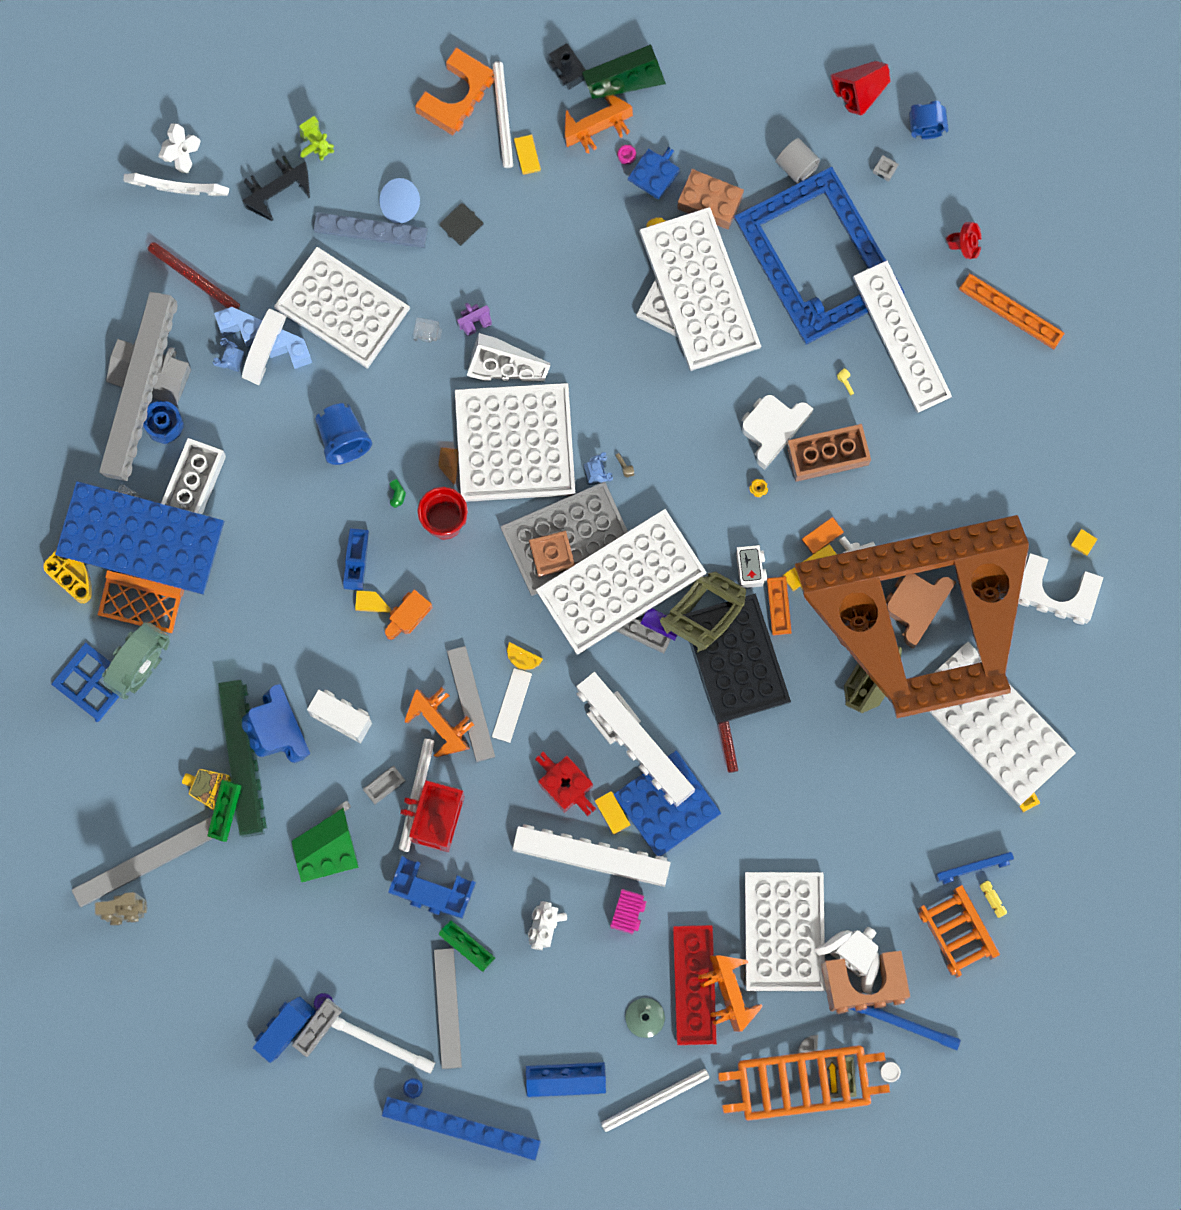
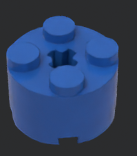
(928, 120)
(170, 429)

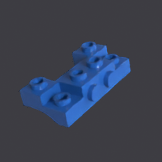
(429, 894)

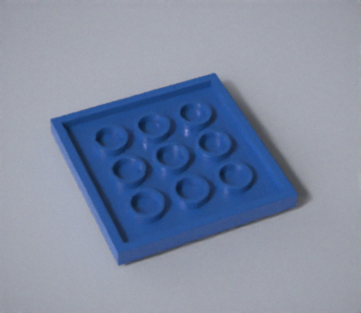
(659, 822)

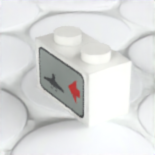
(750, 566)

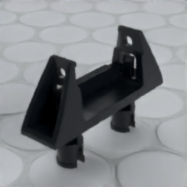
(290, 175)

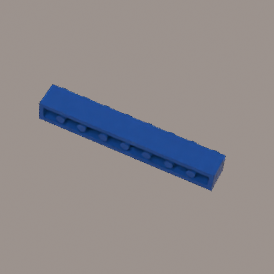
(461, 1128)

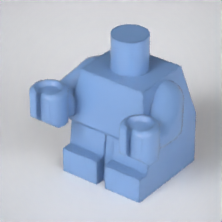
(232, 356)
(595, 470)

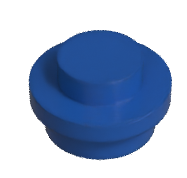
(412, 1088)

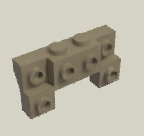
(125, 907)

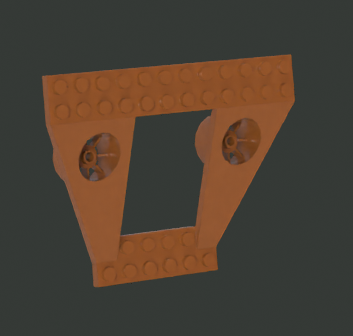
(986, 561)

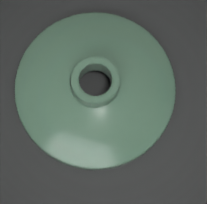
(645, 1028)

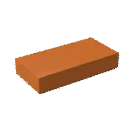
(822, 536)

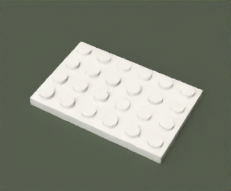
(342, 307)
(783, 930)

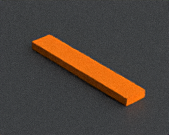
(1011, 311)

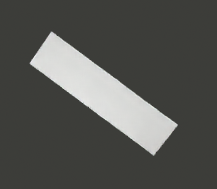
(512, 705)

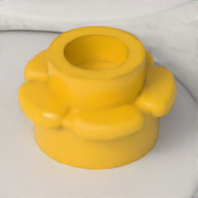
(758, 483)

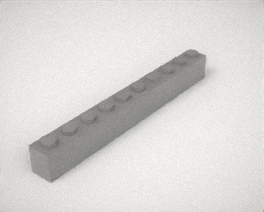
(138, 386)

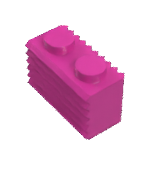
(627, 912)

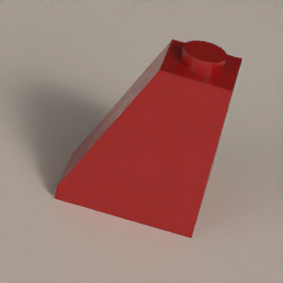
(861, 85)

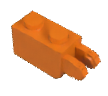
(407, 615)

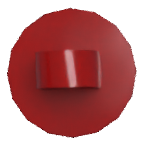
(966, 240)

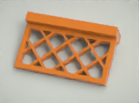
(144, 585)

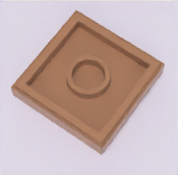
(552, 553)

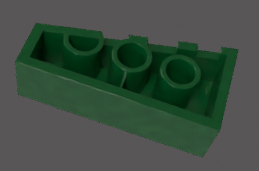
(625, 74)

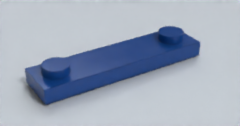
(948, 876)

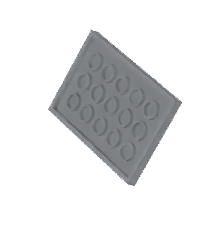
(587, 518)

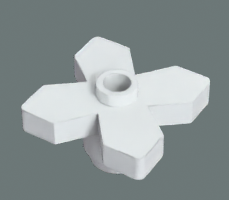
(178, 148)

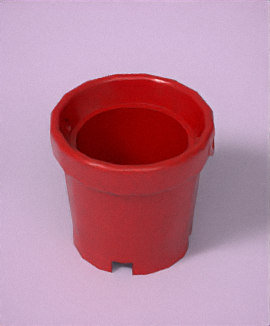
(442, 512)

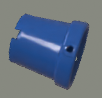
(342, 435)

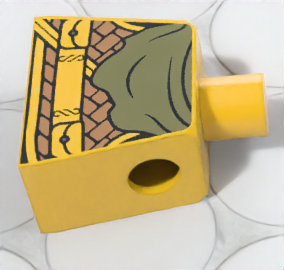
(205, 786)

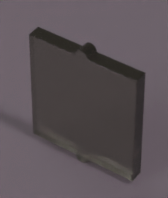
(461, 224)

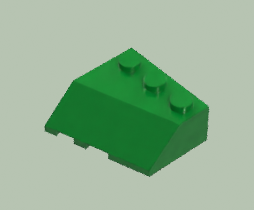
(325, 848)

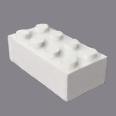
(194, 477)

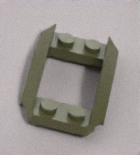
(691, 630)

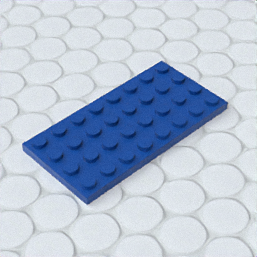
(140, 538)

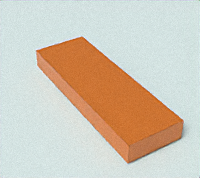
(779, 606)

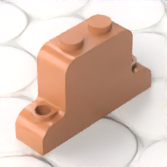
(916, 604)

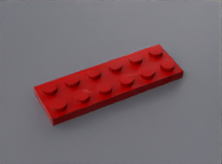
(693, 1002)

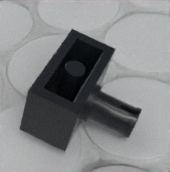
(567, 66)

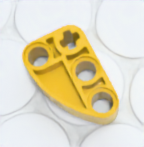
(70, 568)

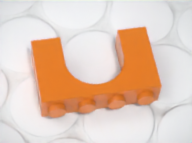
(451, 116)

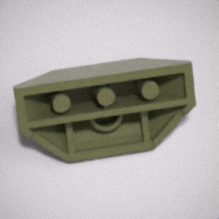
(861, 691)

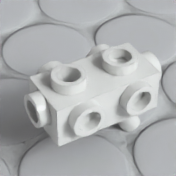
(543, 925)

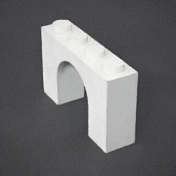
(1078, 608)

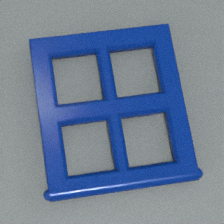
(91, 682)

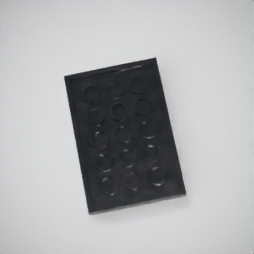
(740, 664)

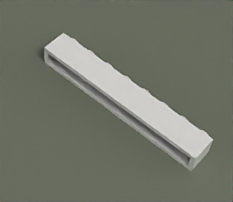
(635, 739)
(591, 856)

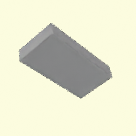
(384, 785)

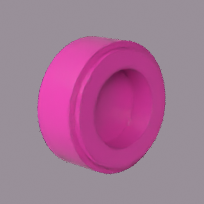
(626, 154)

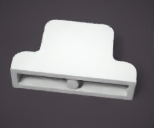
(772, 426)

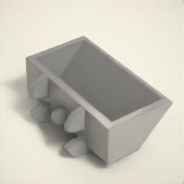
(170, 376)

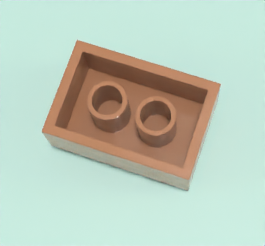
(706, 191)

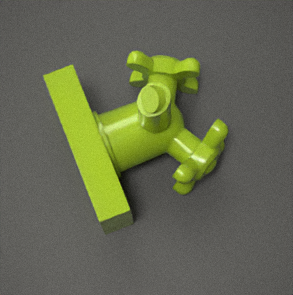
(310, 131)

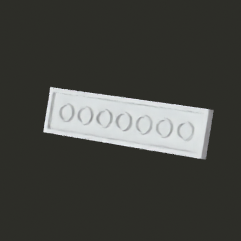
(902, 336)

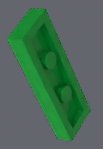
(224, 810)
(466, 946)

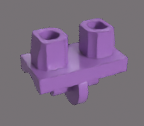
(472, 315)

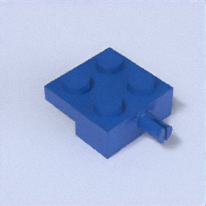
(654, 173)

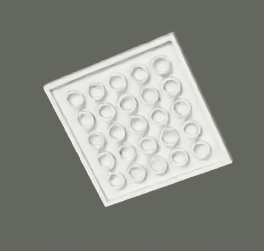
(515, 442)

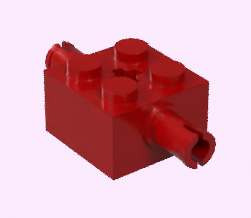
(565, 796)

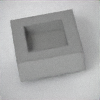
(885, 168)

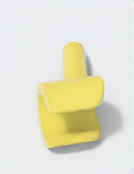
(842, 376)

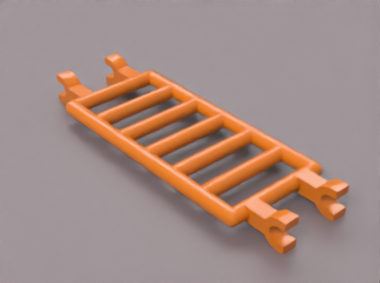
(807, 1107)

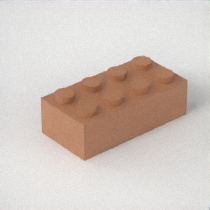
(828, 452)

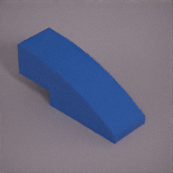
(356, 559)

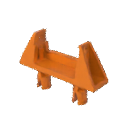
(597, 122)
(451, 734)
(734, 1010)

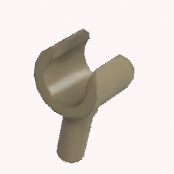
(628, 471)

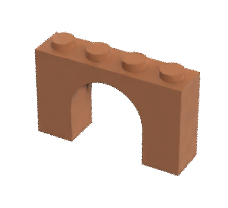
(843, 996)

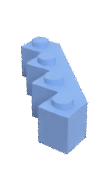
(234, 320)

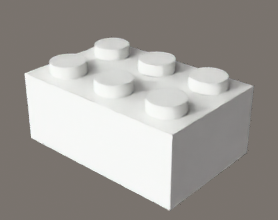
(340, 715)

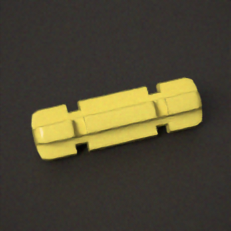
(993, 899)

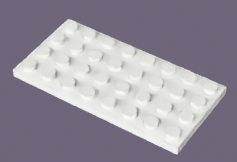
(700, 289)
(621, 581)
(1004, 736)

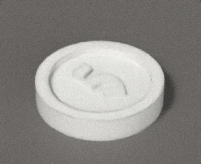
(890, 1072)

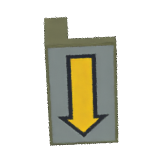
(834, 1079)

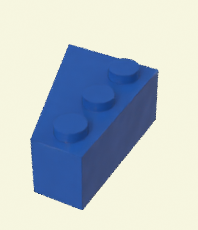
(283, 1028)

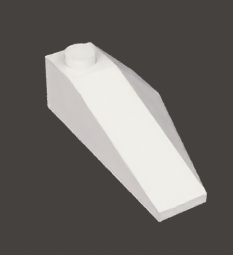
(500, 360)

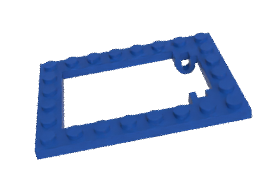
(808, 322)

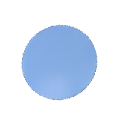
(399, 200)

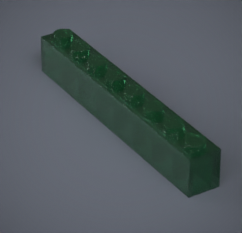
(241, 759)

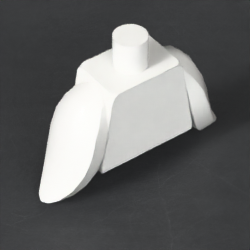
(858, 952)

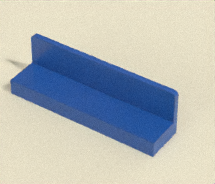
(566, 1079)

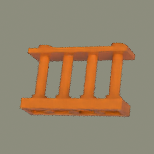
(968, 915)

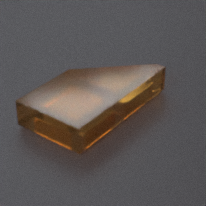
(449, 463)

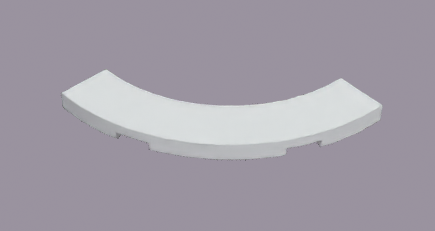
(177, 187)

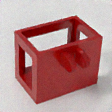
(435, 815)

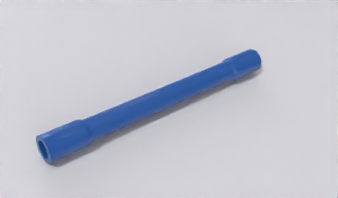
(942, 1038)

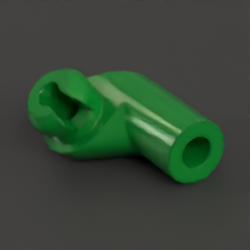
(399, 494)

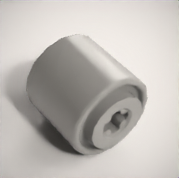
(798, 160)

